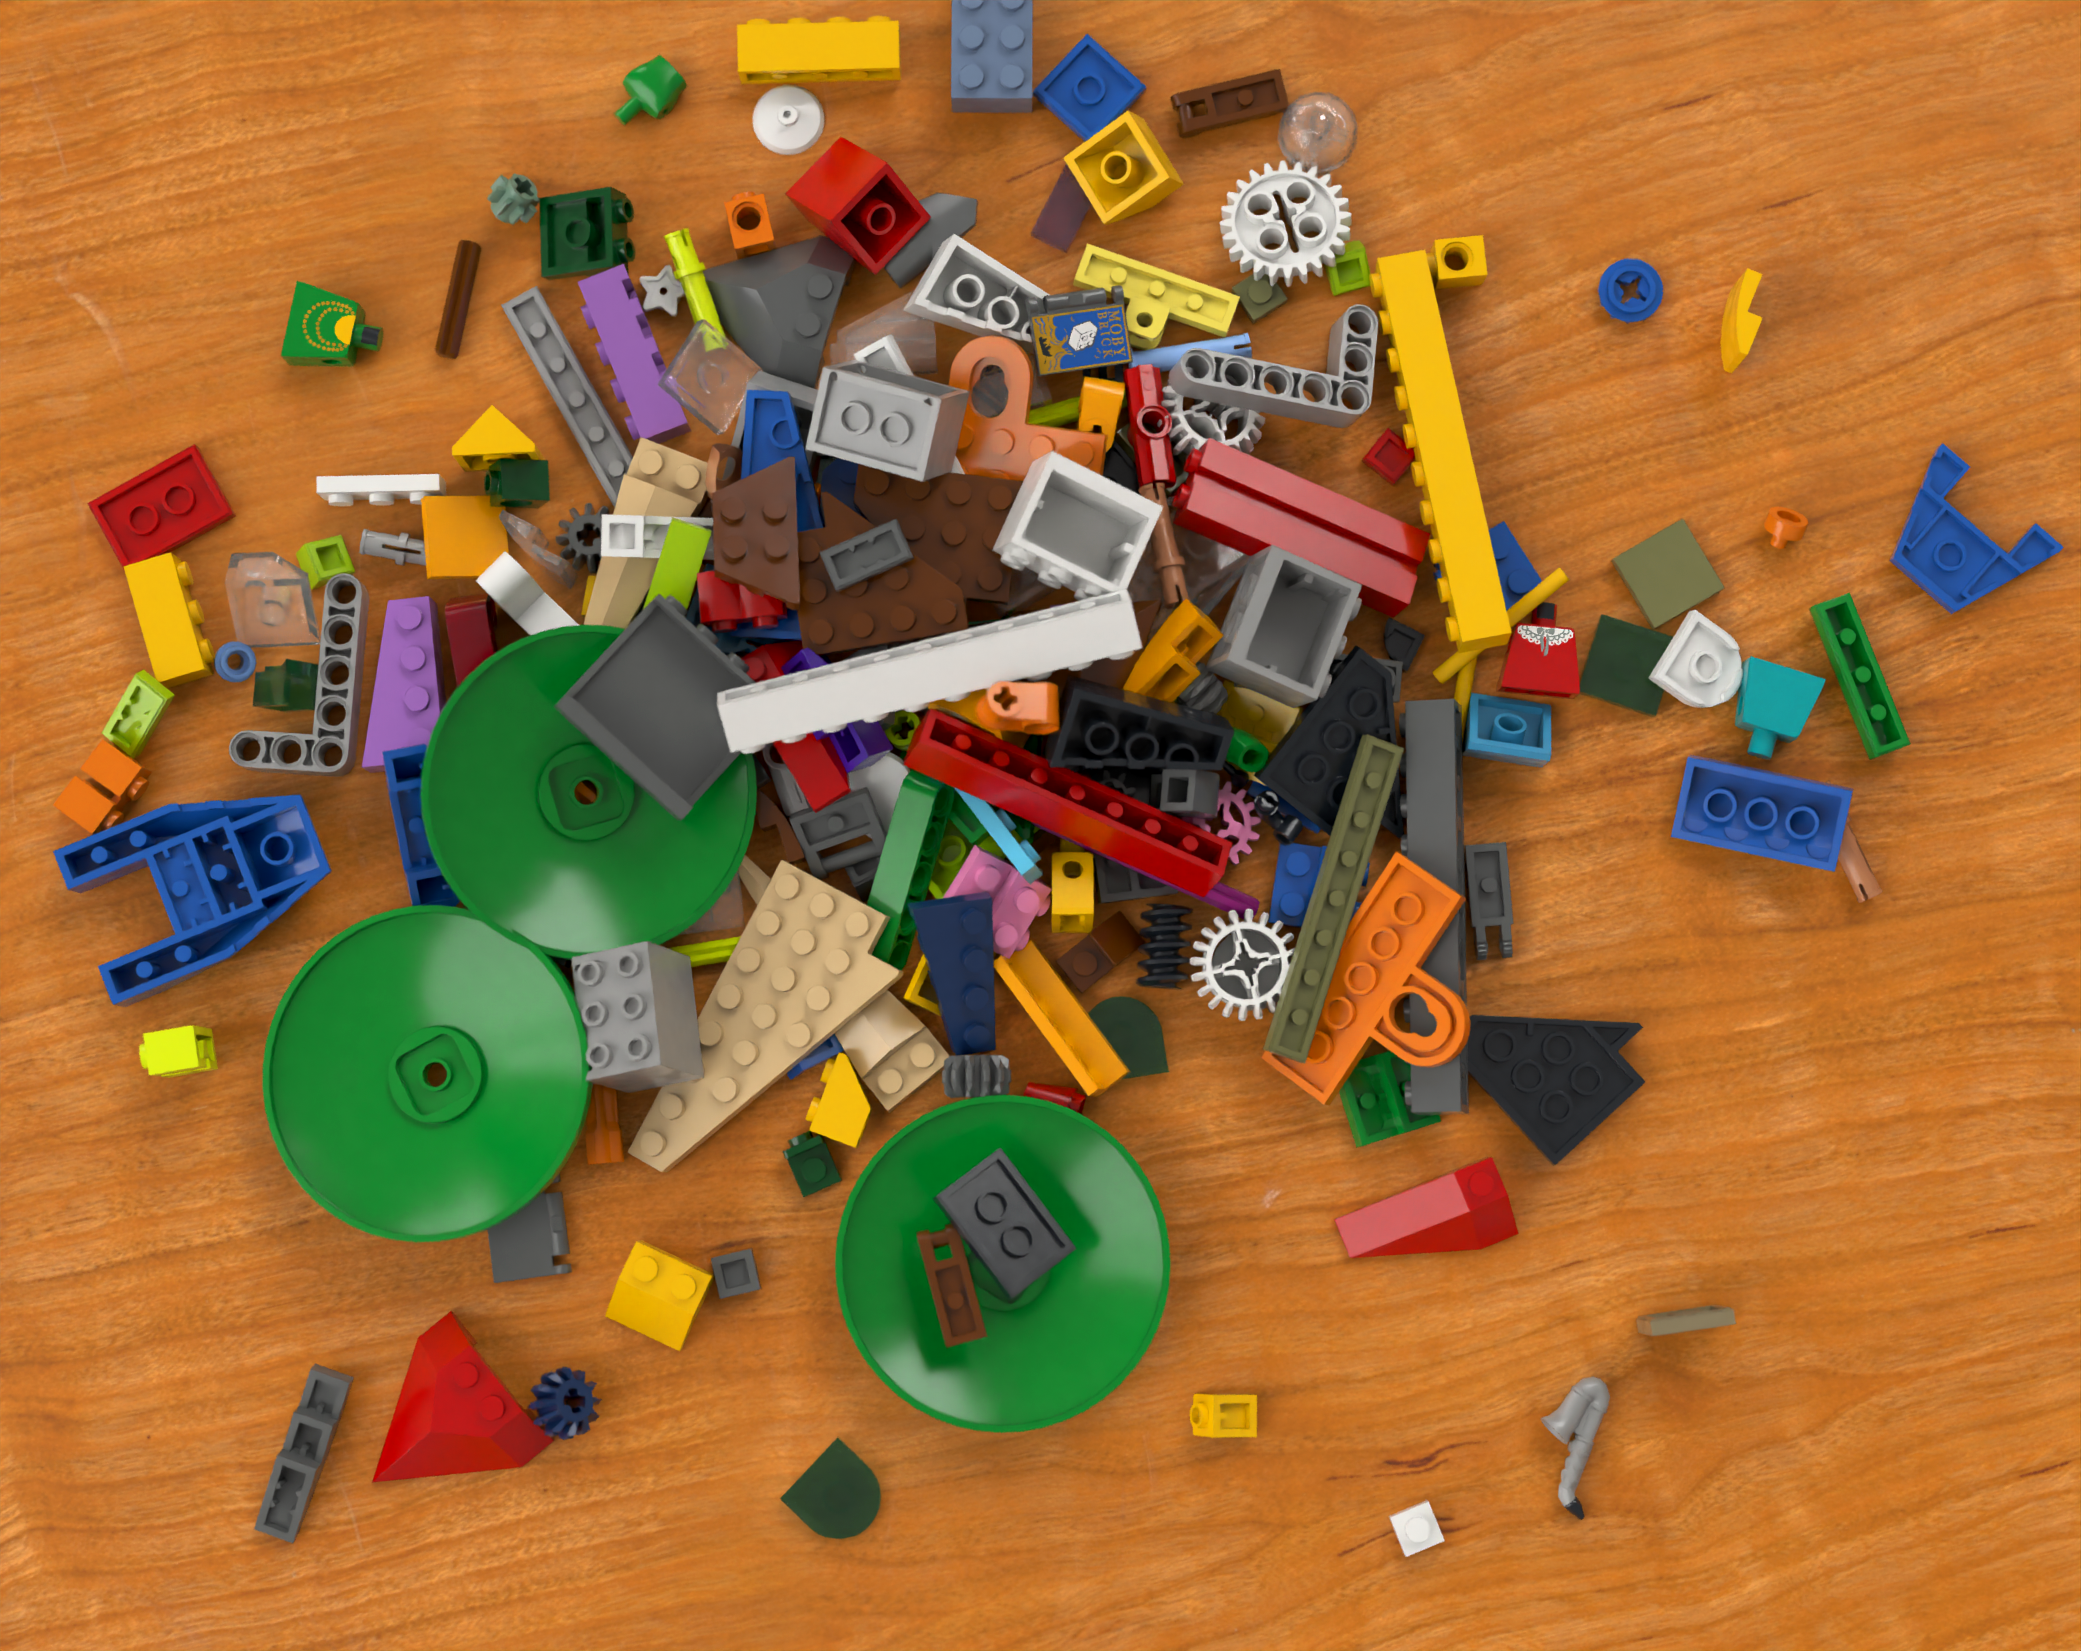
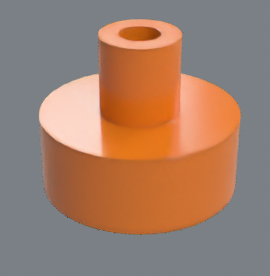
(1785, 525)

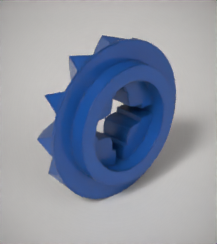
(1649, 289)

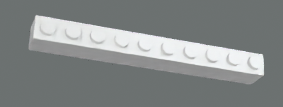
(928, 671)

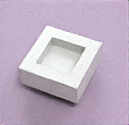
(1416, 1528)

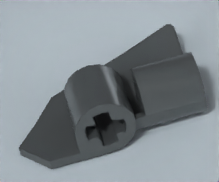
(948, 216)

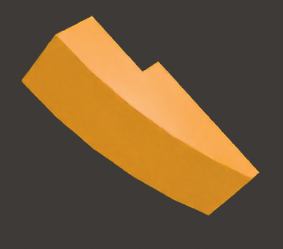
(1171, 655)

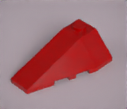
(809, 760)
(1441, 1215)

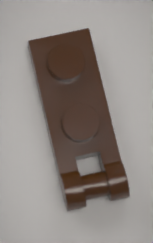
(1230, 102)
(952, 1287)

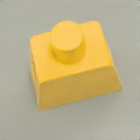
(1072, 898)

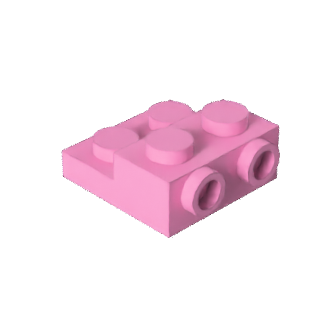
(1013, 898)

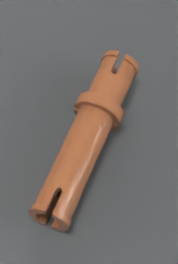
(1166, 555)
(1856, 866)

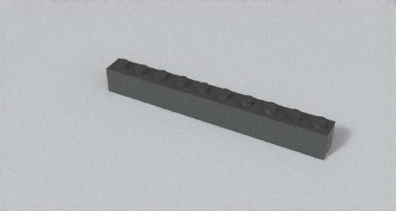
(1436, 844)

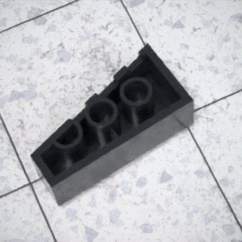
(1134, 730)

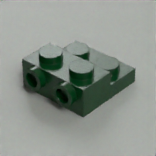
(585, 233)

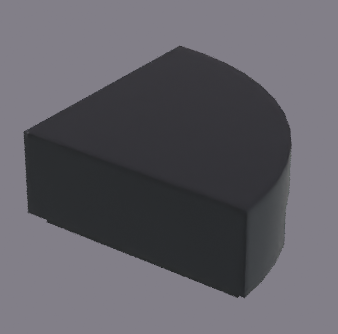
(1401, 642)

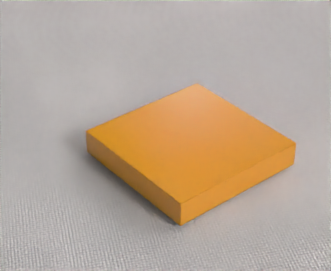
(461, 536)

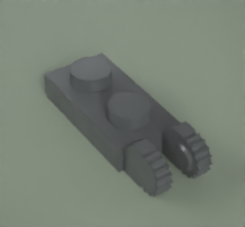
(1489, 895)

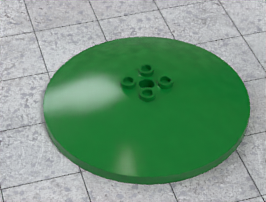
(534, 856)
(354, 1062)
(1059, 1338)

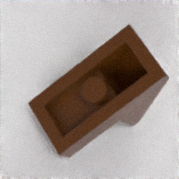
(1100, 951)

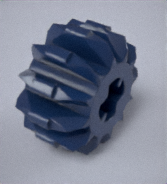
(560, 1418)

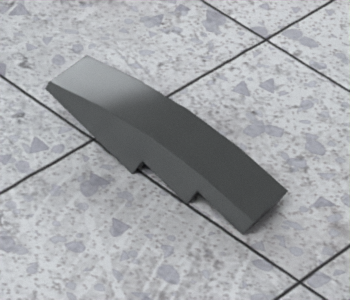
(303, 1453)

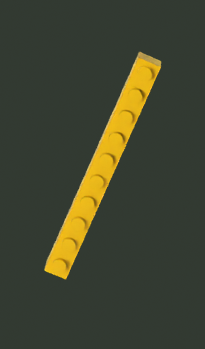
(1441, 452)

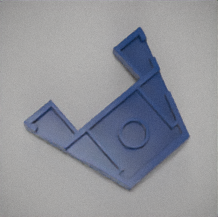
(1949, 553)

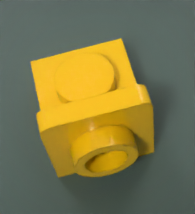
(1224, 1415)

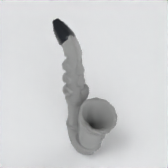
(1582, 1415)

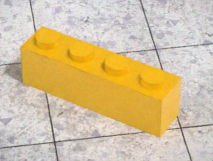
(818, 51)

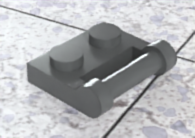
(837, 823)

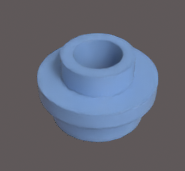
(247, 664)

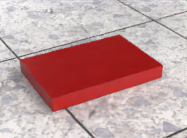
(162, 508)

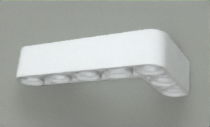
(522, 597)

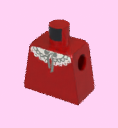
(1541, 658)

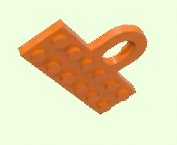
(1008, 443)
(1373, 972)

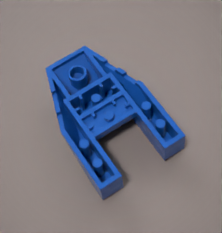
(219, 874)

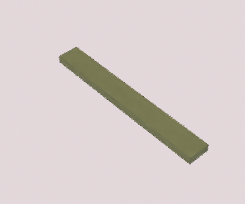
(1333, 899)

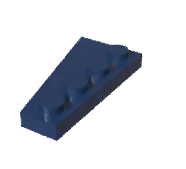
(960, 961)

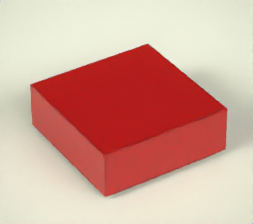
(1389, 457)

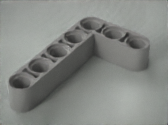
(1290, 381)
(327, 696)

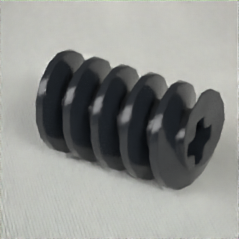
(1163, 946)

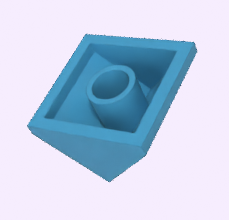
(1508, 730)

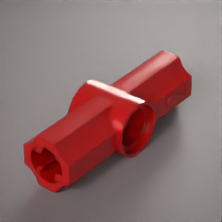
(1151, 450)

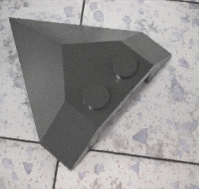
(783, 305)

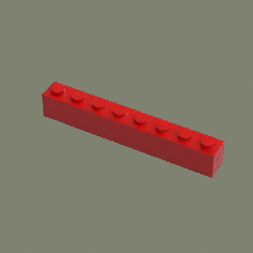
(1067, 803)

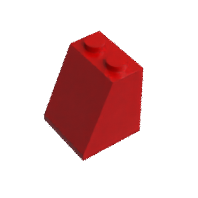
(859, 204)

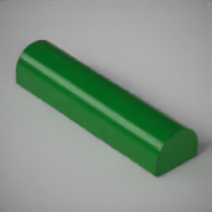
(1859, 676)

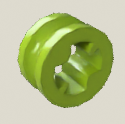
(901, 717)

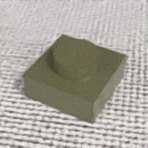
(1259, 297)

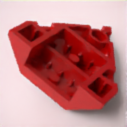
(455, 1413)

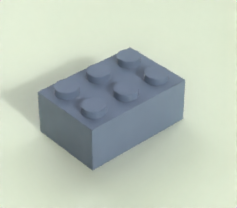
(991, 56)

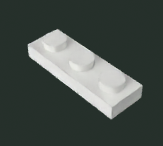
(379, 488)

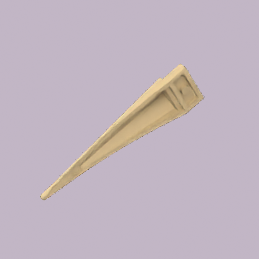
(655, 485)
(884, 1040)

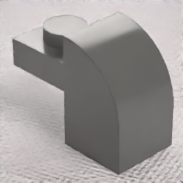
(1186, 793)

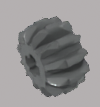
(577, 531)
(976, 1076)

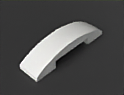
(643, 535)

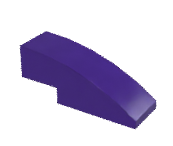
(857, 744)

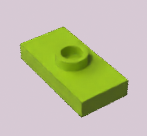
(138, 714)

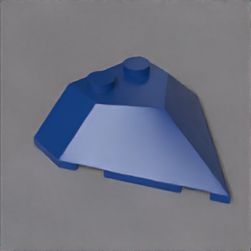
(421, 872)

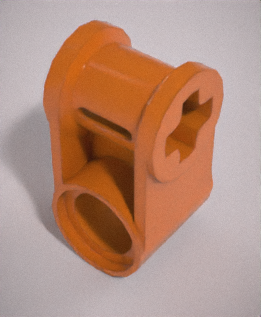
(1027, 707)

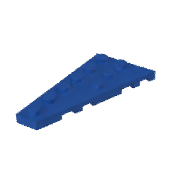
(769, 437)

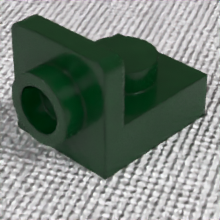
(811, 1163)

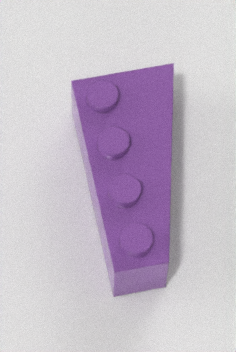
(634, 355)
(407, 682)

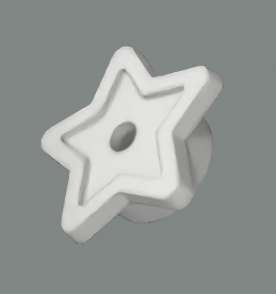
(654, 284)

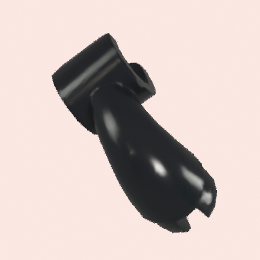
(1286, 827)

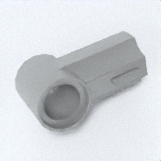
(789, 792)

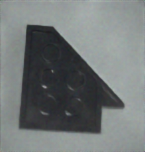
(1319, 749)
(1552, 1074)

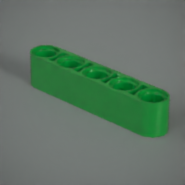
(909, 861)

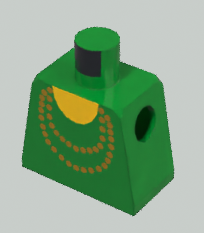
(326, 329)

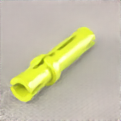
(692, 278)

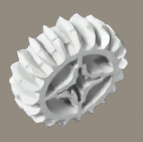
(1196, 419)
(1211, 973)

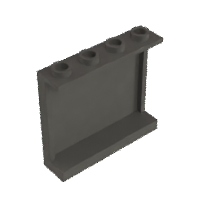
(656, 704)

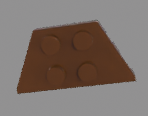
(758, 533)

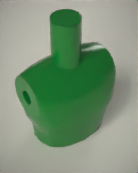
(652, 88)
(1247, 751)

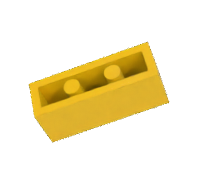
(170, 619)

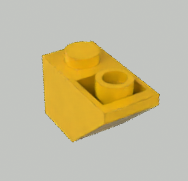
(843, 1106)

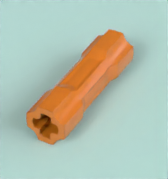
(603, 1130)

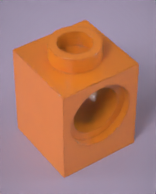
(750, 241)

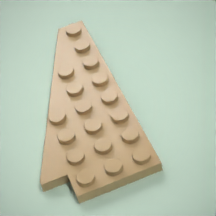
(781, 995)

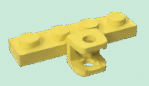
(1155, 296)

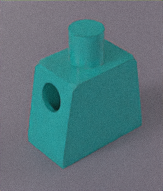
(1774, 704)

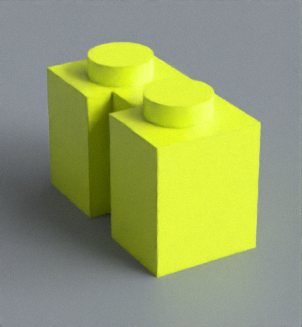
(178, 1051)

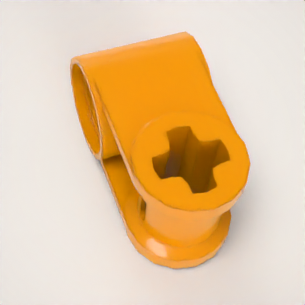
(1100, 406)

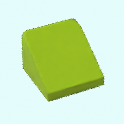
(1350, 269)
(324, 560)

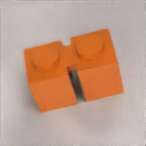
(114, 771)

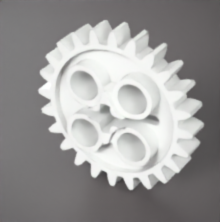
(1249, 233)

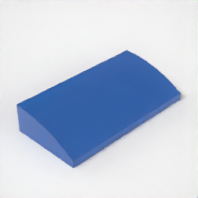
(1762, 812)

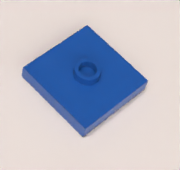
(1088, 89)

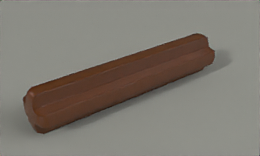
(458, 299)

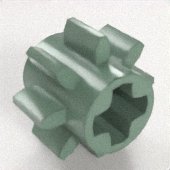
(513, 199)

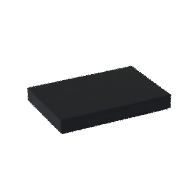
(1004, 1223)

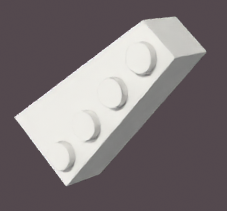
(975, 294)

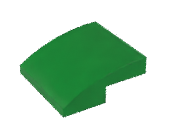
(1376, 1100)

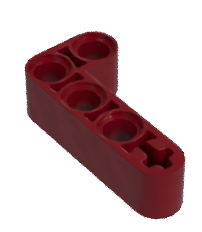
(471, 632)

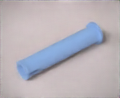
(1168, 356)

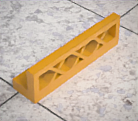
(1062, 1019)

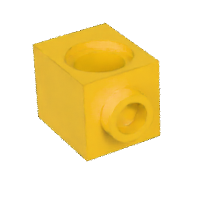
(1472, 253)

